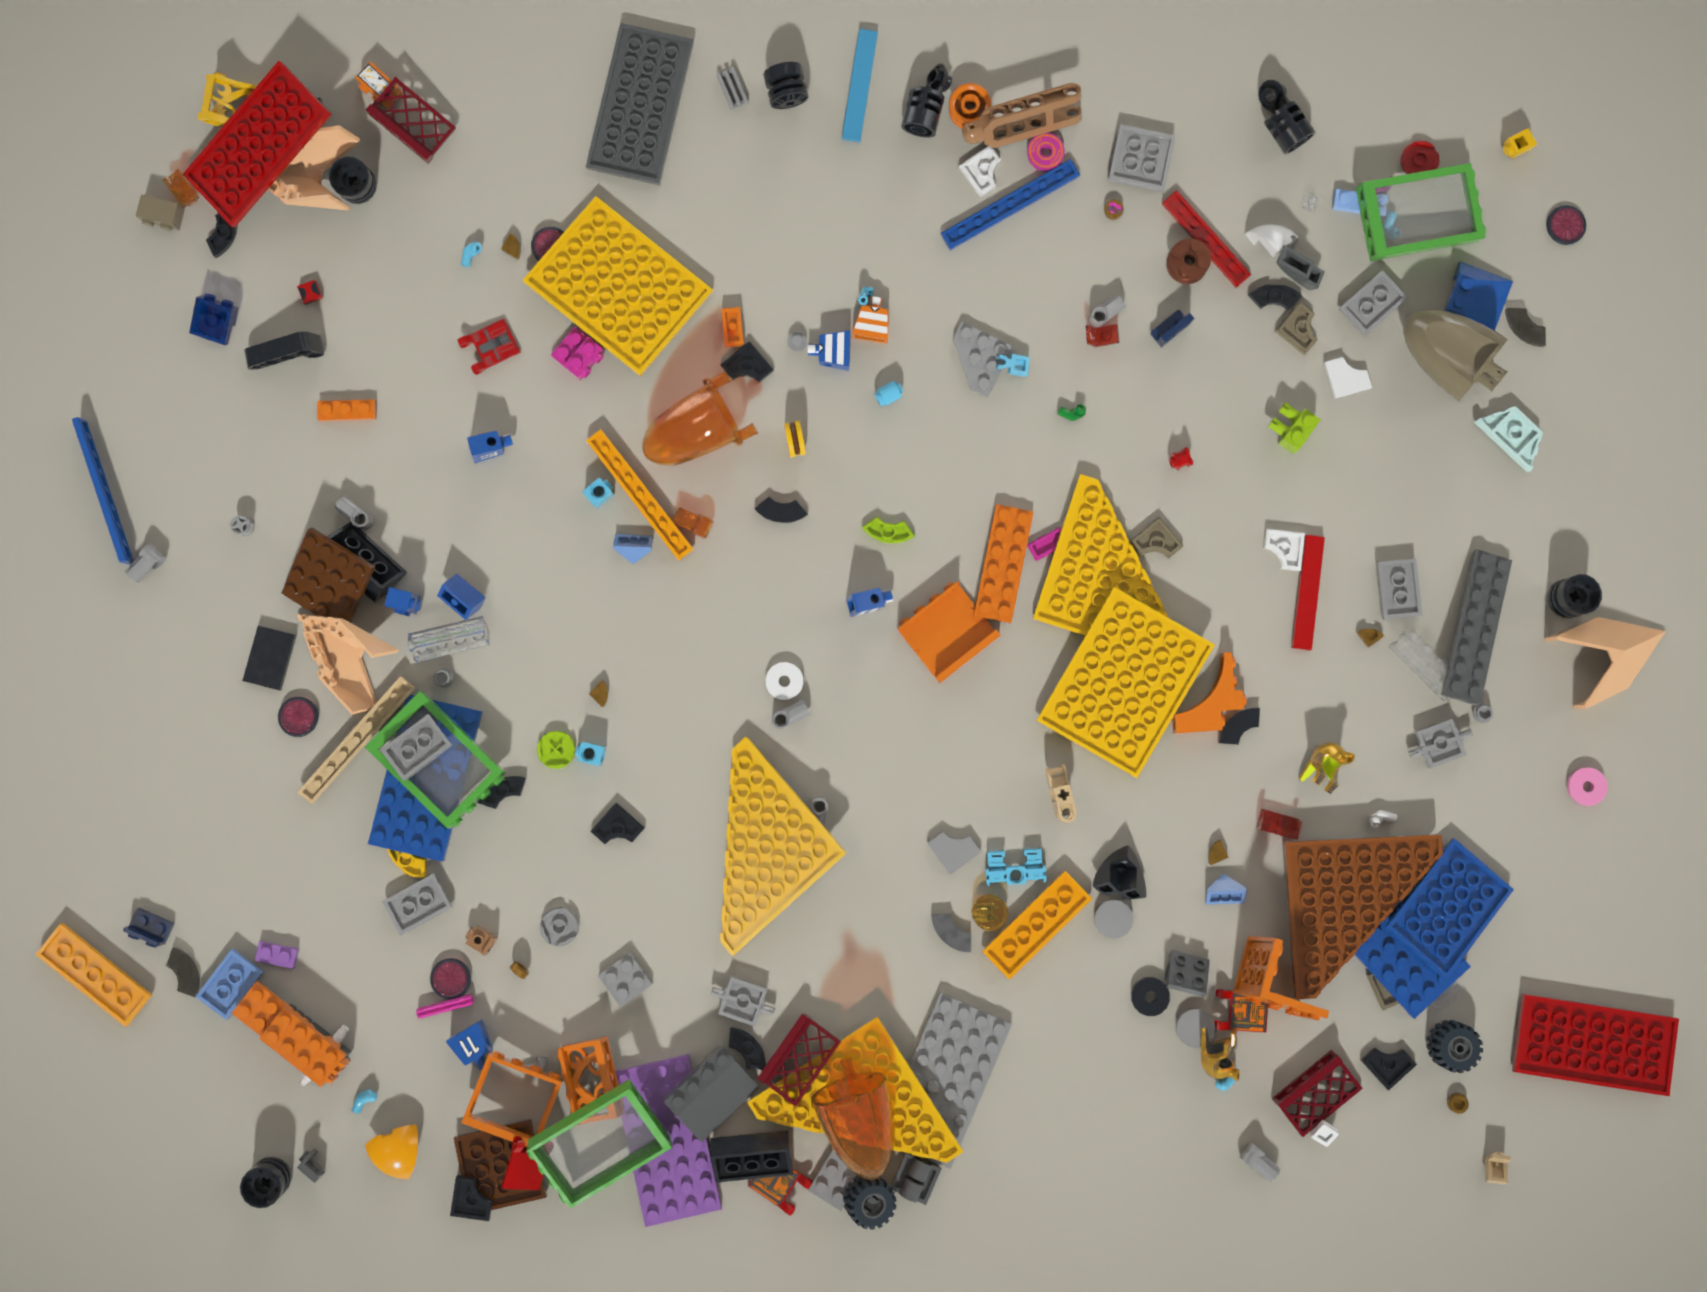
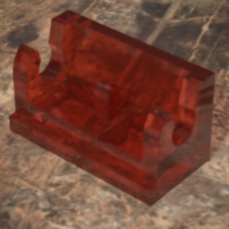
(1279, 824)

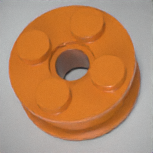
(968, 94)

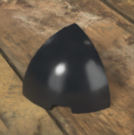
(1121, 875)

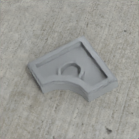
(953, 852)

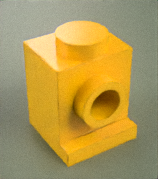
(1519, 144)

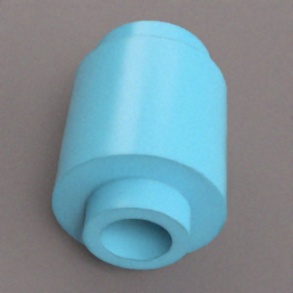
(888, 393)

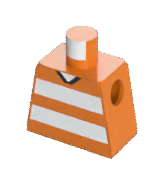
(872, 322)

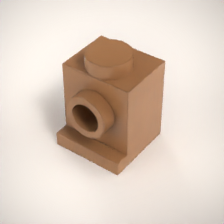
(488, 939)

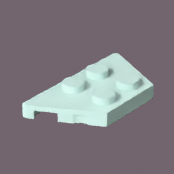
(1513, 434)

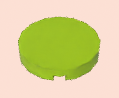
(556, 749)

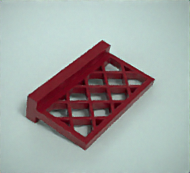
(400, 132)
(783, 1053)
(1310, 1079)

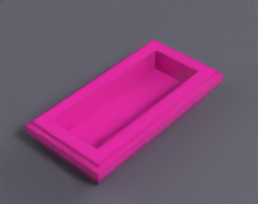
(1044, 545)

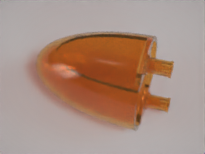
(694, 427)
(858, 1120)

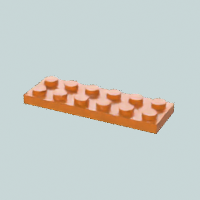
(1003, 563)

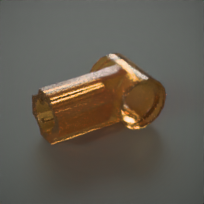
(697, 524)

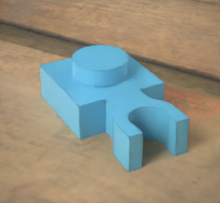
(1016, 364)

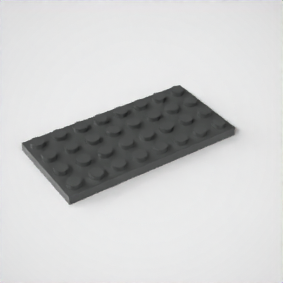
(640, 104)

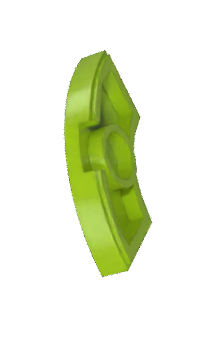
(888, 532)

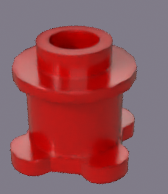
(1180, 459)

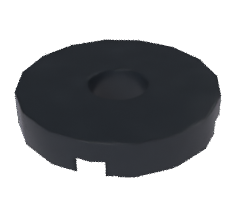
(1161, 1000)

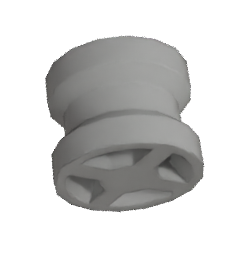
(237, 525)

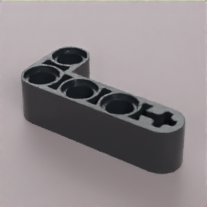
(284, 349)

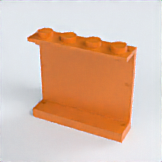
(947, 632)

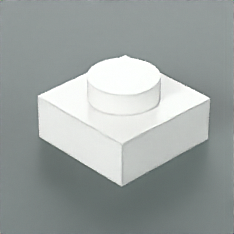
(1324, 1133)

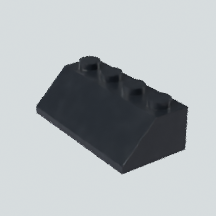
(386, 571)
(751, 1156)

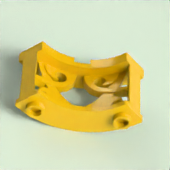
(217, 114)

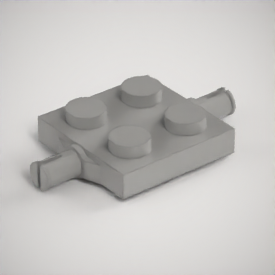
(1440, 743)
(742, 1001)

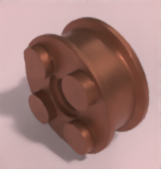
(1193, 250)

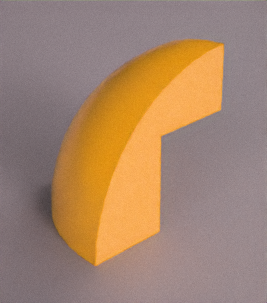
(395, 1152)

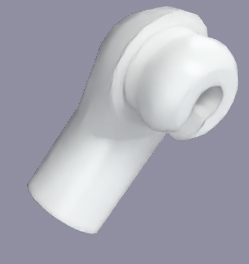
(1380, 816)

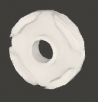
(784, 669)

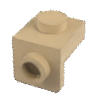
(1496, 1168)

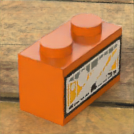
(375, 81)

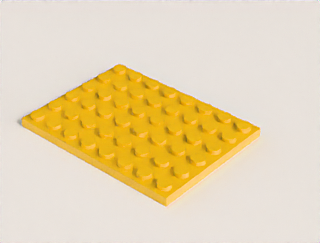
(617, 286)
(1125, 682)

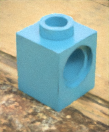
(597, 501)
(598, 757)

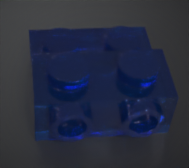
(213, 318)

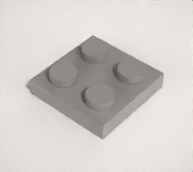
(625, 979)

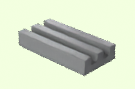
(726, 74)

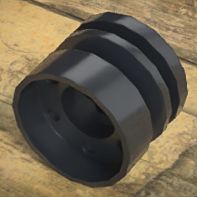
(785, 85)
(345, 172)
(1574, 596)
(260, 1191)

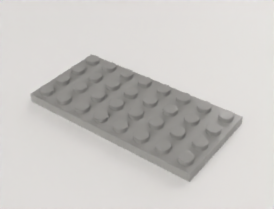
(957, 1060)

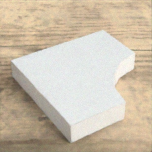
(980, 170)
(1345, 379)
(1286, 546)

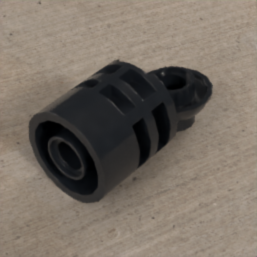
(926, 104)
(1288, 122)

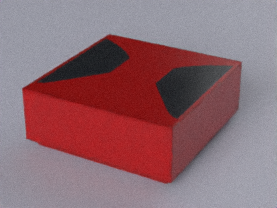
(309, 292)

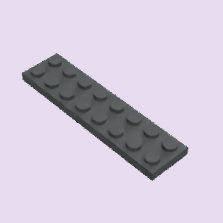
(1476, 627)

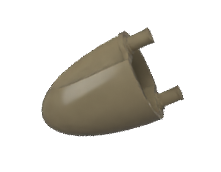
(1454, 350)

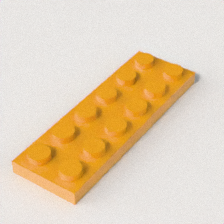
(1037, 924)
(94, 974)

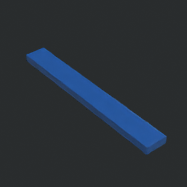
(1010, 204)
(102, 490)

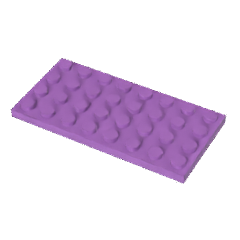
(682, 1178)

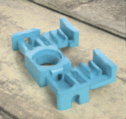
(1031, 872)

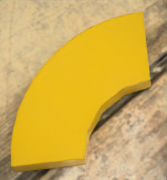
(409, 863)

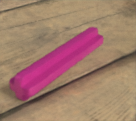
(444, 1006)

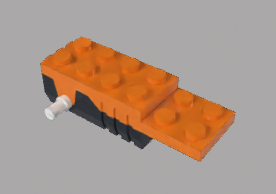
(294, 1035)

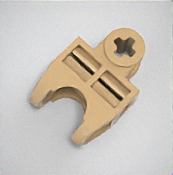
(1056, 786)

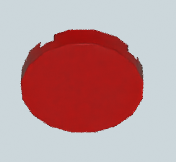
(1419, 157)

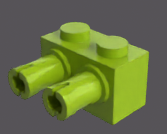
(1295, 435)

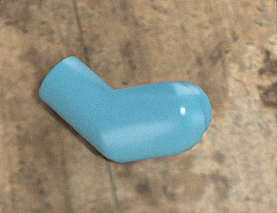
(470, 251)

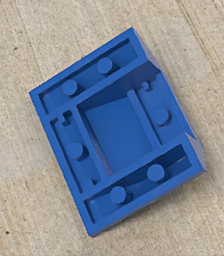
(1478, 294)

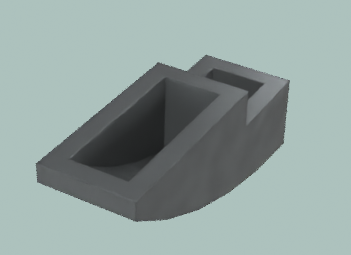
(1299, 268)

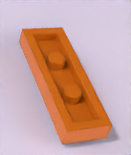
(346, 410)

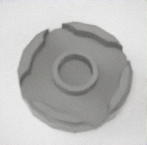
(1113, 918)
(559, 926)
(1190, 1024)

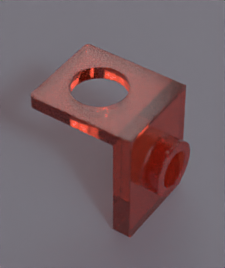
(1102, 335)

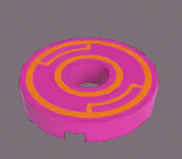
(1048, 141)

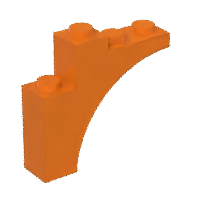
(1222, 697)

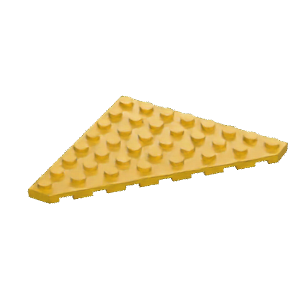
(1089, 562)
(771, 847)
(917, 1121)

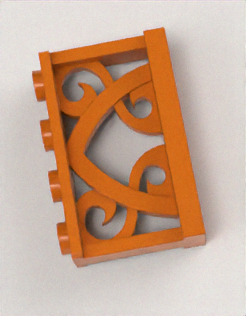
(575, 1092)

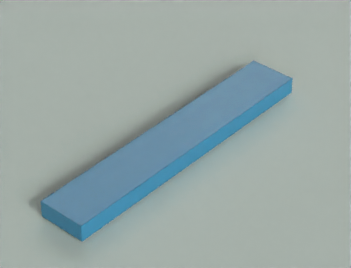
(859, 85)

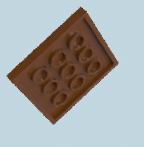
(327, 577)
(487, 1159)

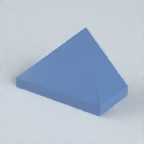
(633, 546)
(1225, 891)

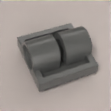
(1187, 973)
(915, 1178)

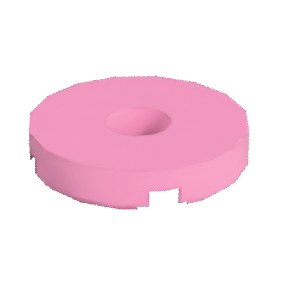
(1598, 786)

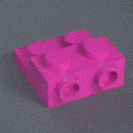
(578, 353)

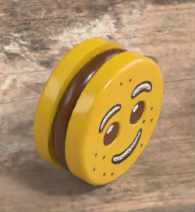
(794, 439)

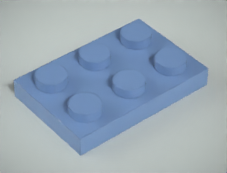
(229, 984)

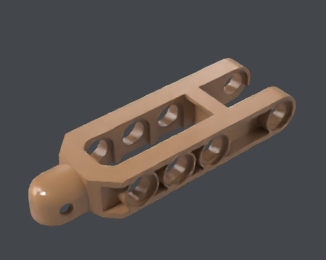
(1051, 117)

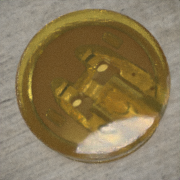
(989, 912)

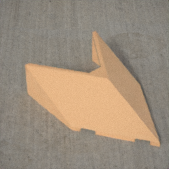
(302, 178)
(1626, 646)
(339, 653)

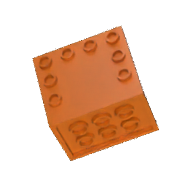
(1256, 976)

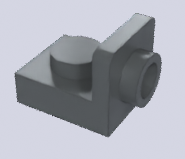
(311, 1169)

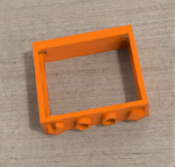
(498, 1129)

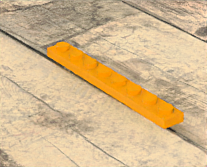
(639, 495)

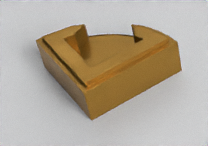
(512, 246)
(1370, 636)
(600, 693)
(1217, 853)

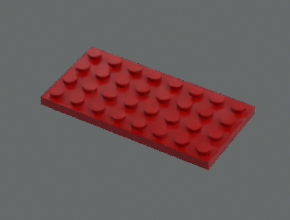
(257, 144)
(1595, 1044)

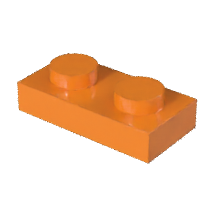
(732, 327)

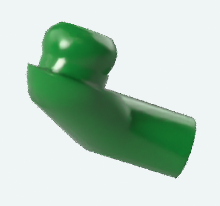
(1073, 414)

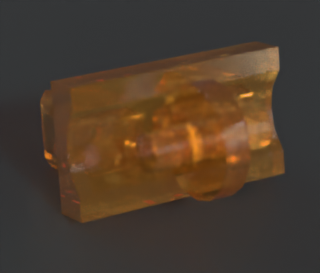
(181, 189)

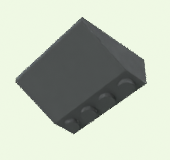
(710, 1093)

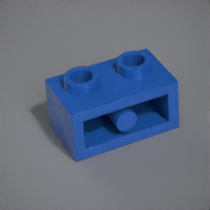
(461, 596)
(403, 601)

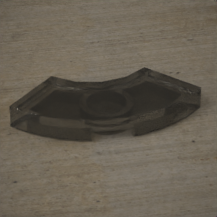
(1524, 327)
(186, 972)

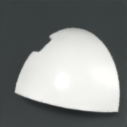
(1272, 237)

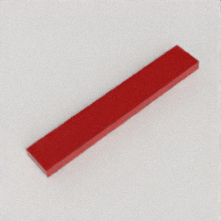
(1199, 230)
(1308, 592)

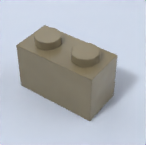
(160, 212)

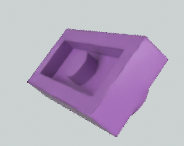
(277, 954)

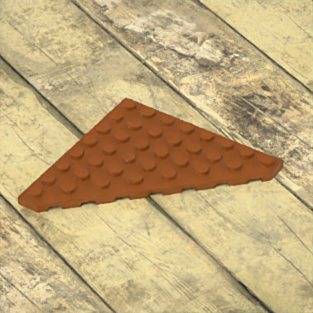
(1343, 894)

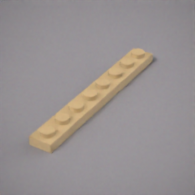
(356, 740)

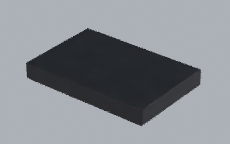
(269, 658)

